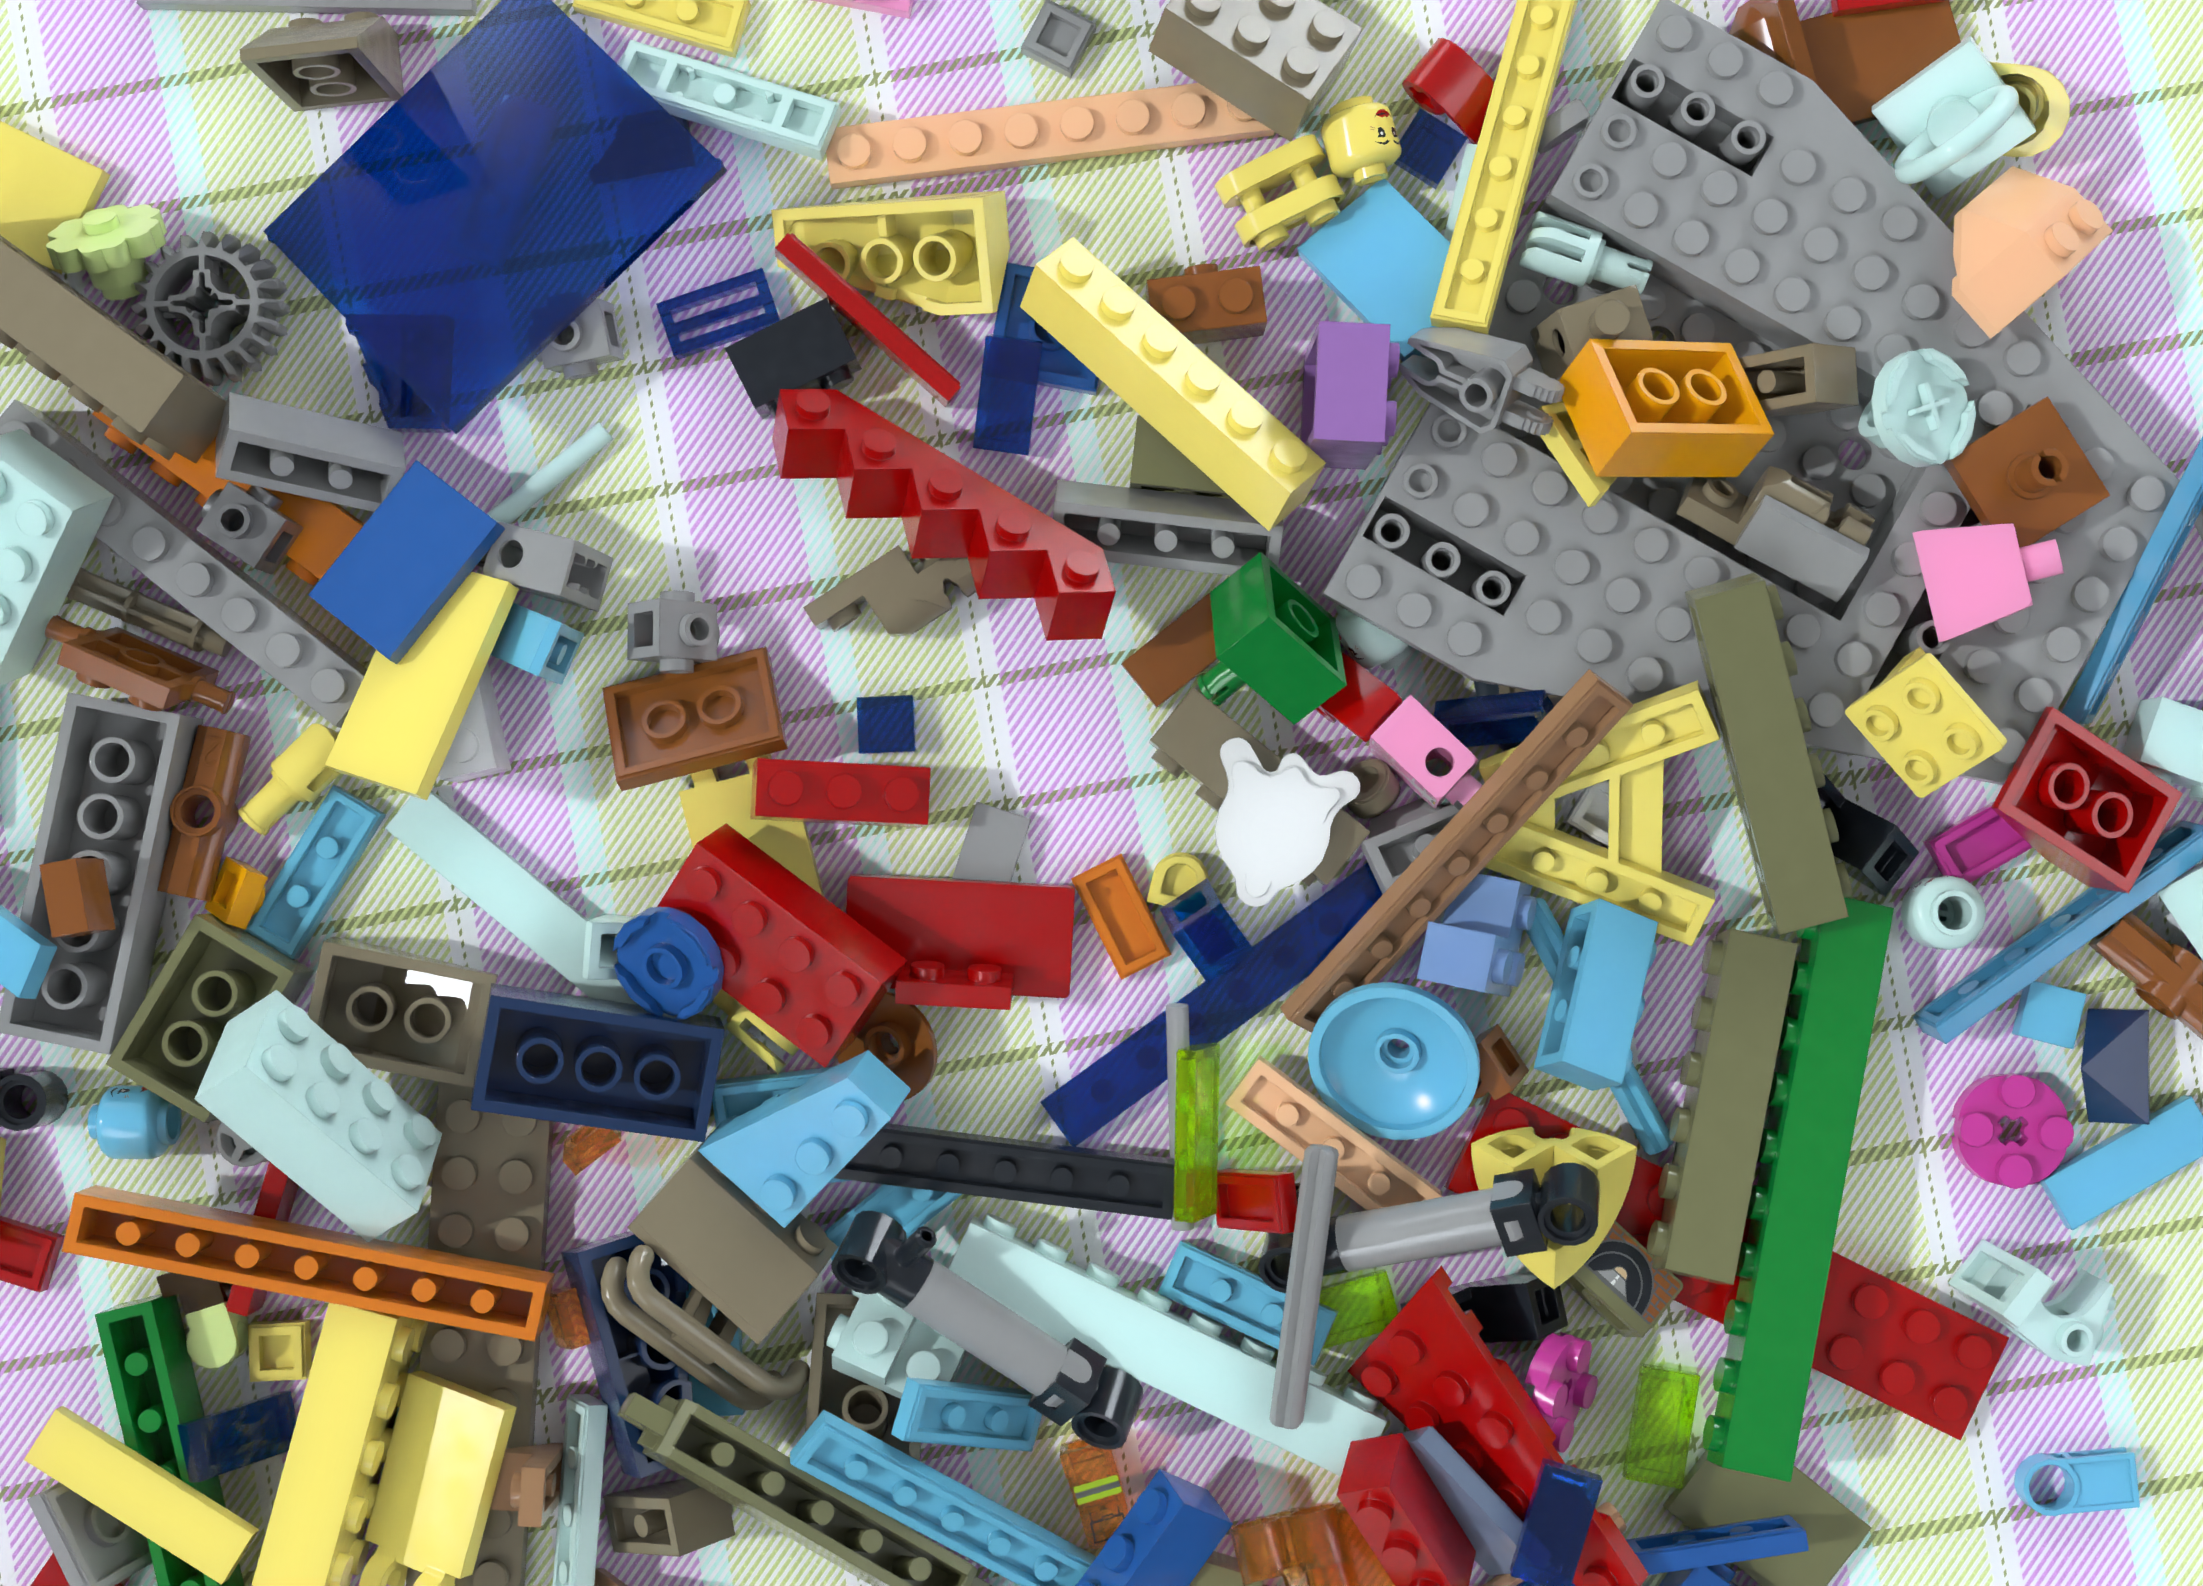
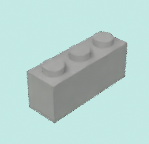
(307, 453)

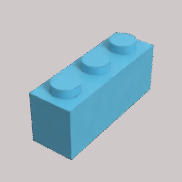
(1597, 995)

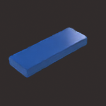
(1720, 1544)

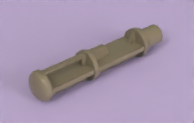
(146, 613)

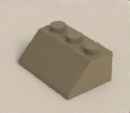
(732, 1246)

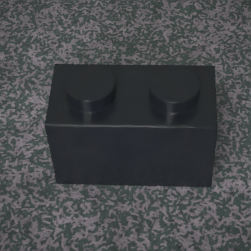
(794, 353)

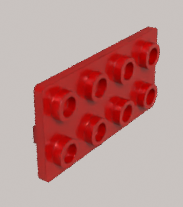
(969, 937)

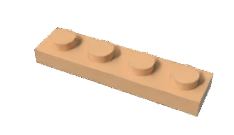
(1300, 1119)

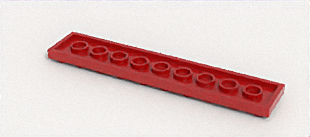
(1869, 1327)

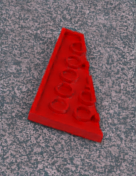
(1440, 1374)

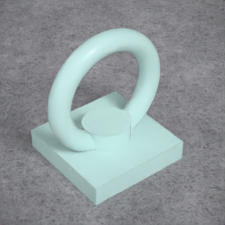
(1952, 120)

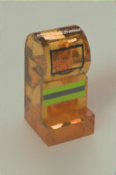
(1095, 1489)

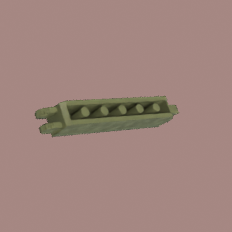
(788, 1499)

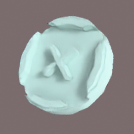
(1920, 409)

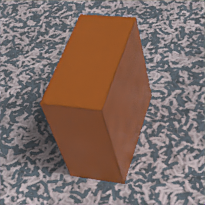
(77, 897)

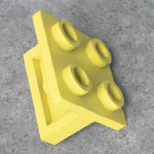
(1925, 724)

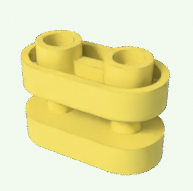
(1311, 202)

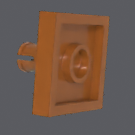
(2027, 474)

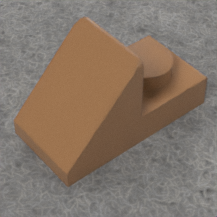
(530, 1483)

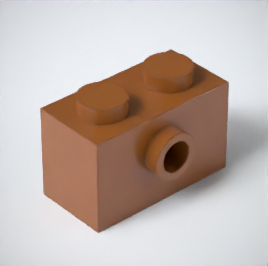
(1211, 303)

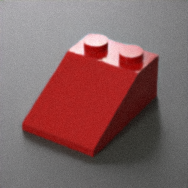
(2085, 804)

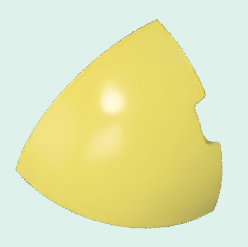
(1521, 1150)

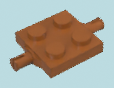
(138, 667)

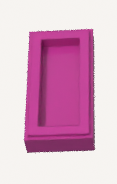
(1975, 845)

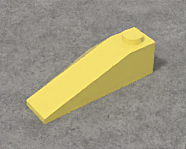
(918, 250)

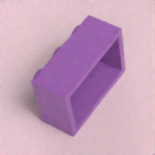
(1346, 392)

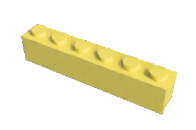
(1171, 383)

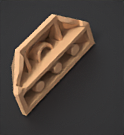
(2019, 244)

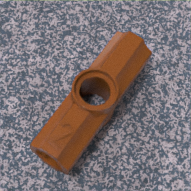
(214, 775)
(2163, 972)

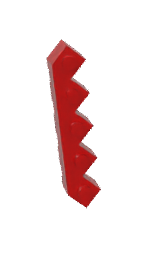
(945, 509)

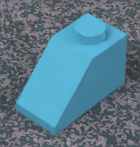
(537, 644)

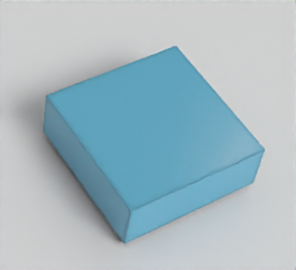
(2049, 1014)

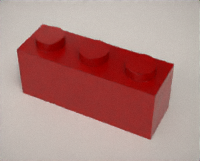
(840, 793)
(1403, 1514)

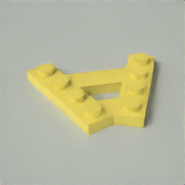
(1632, 865)

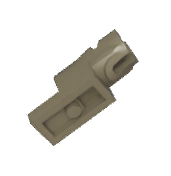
(1725, 512)
(898, 593)

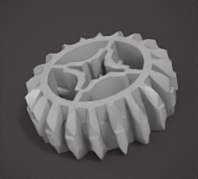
(205, 265)

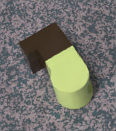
(214, 1332)

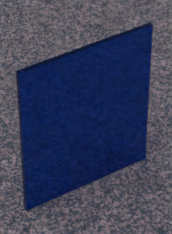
(493, 205)

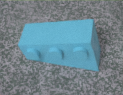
(806, 1136)

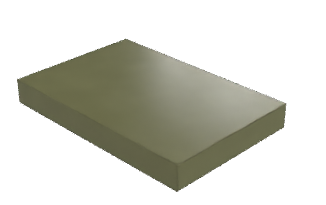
(1730, 1496)

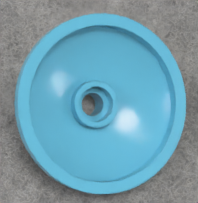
(1388, 1087)

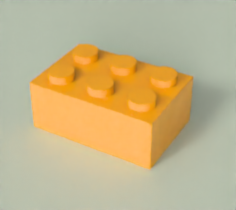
(1664, 409)

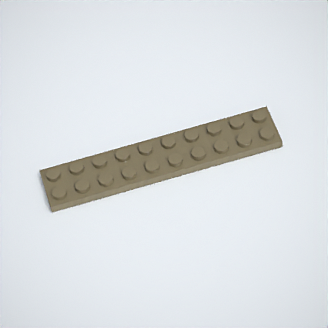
(491, 1207)

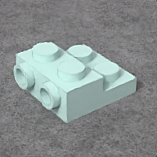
(888, 1345)

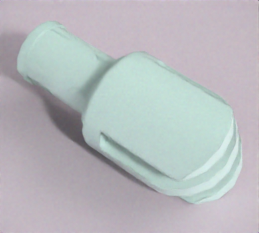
(1579, 255)

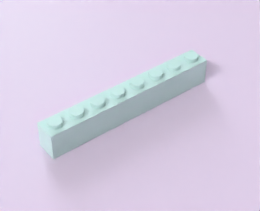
(1159, 1345)

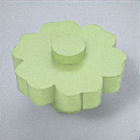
(109, 246)

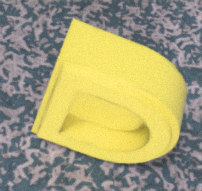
(1174, 877)

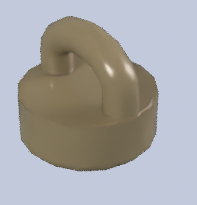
(1377, 789)

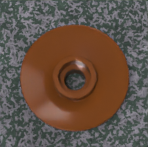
(917, 1051)

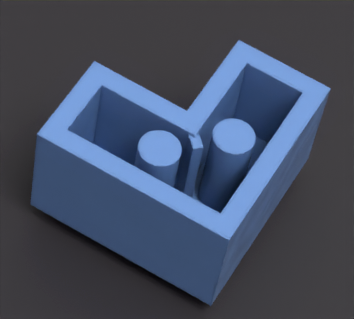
(1480, 937)

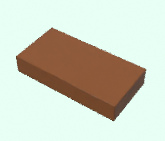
(1175, 654)

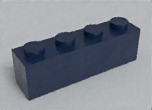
(618, 1356)

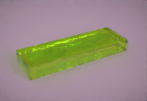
(1196, 1132)

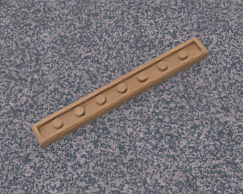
(1463, 846)

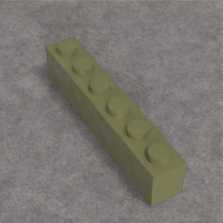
(1768, 752)
(1723, 1106)

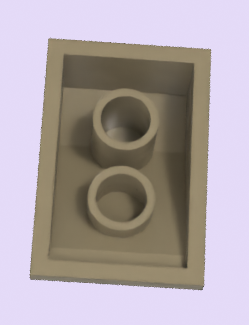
(328, 62)
(401, 1010)
(844, 1395)

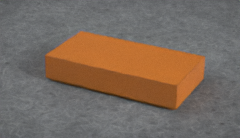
(1121, 916)

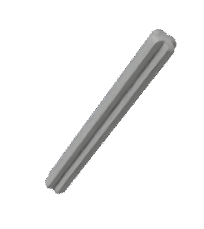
(1303, 1286)

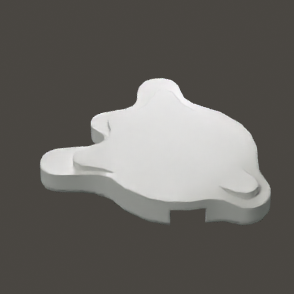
(1275, 822)

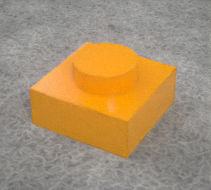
(237, 893)

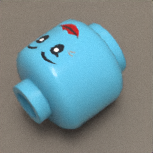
(134, 1123)

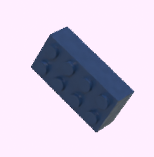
(596, 1063)

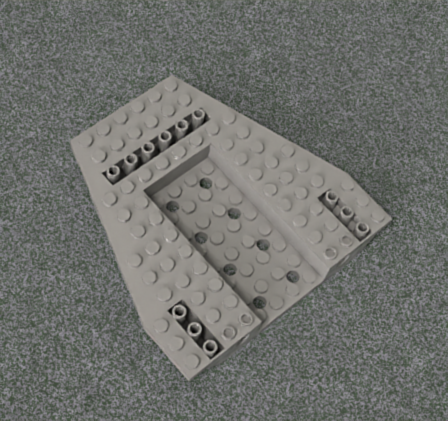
(1770, 237)

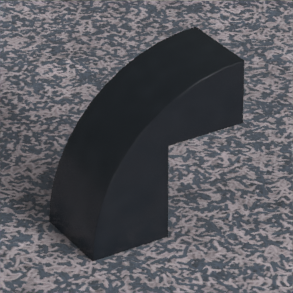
(1867, 844)
(1512, 1307)

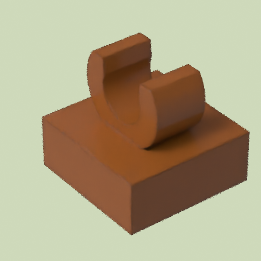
(1499, 1064)

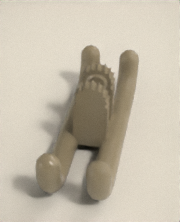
(688, 1341)

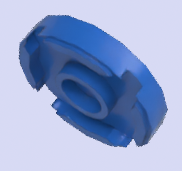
(668, 962)

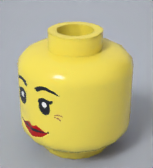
(1360, 140)

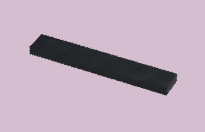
(1016, 1170)

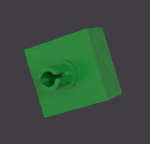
(1273, 642)

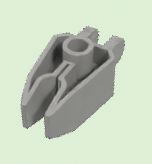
(1480, 379)

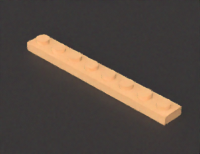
(1034, 134)

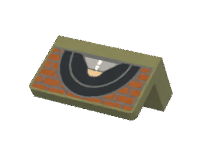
(1624, 1285)

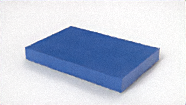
(406, 562)

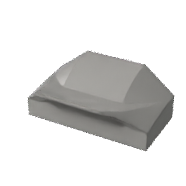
(1401, 836)

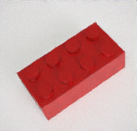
(784, 944)

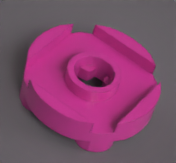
(2044, 1130)
(1562, 1383)

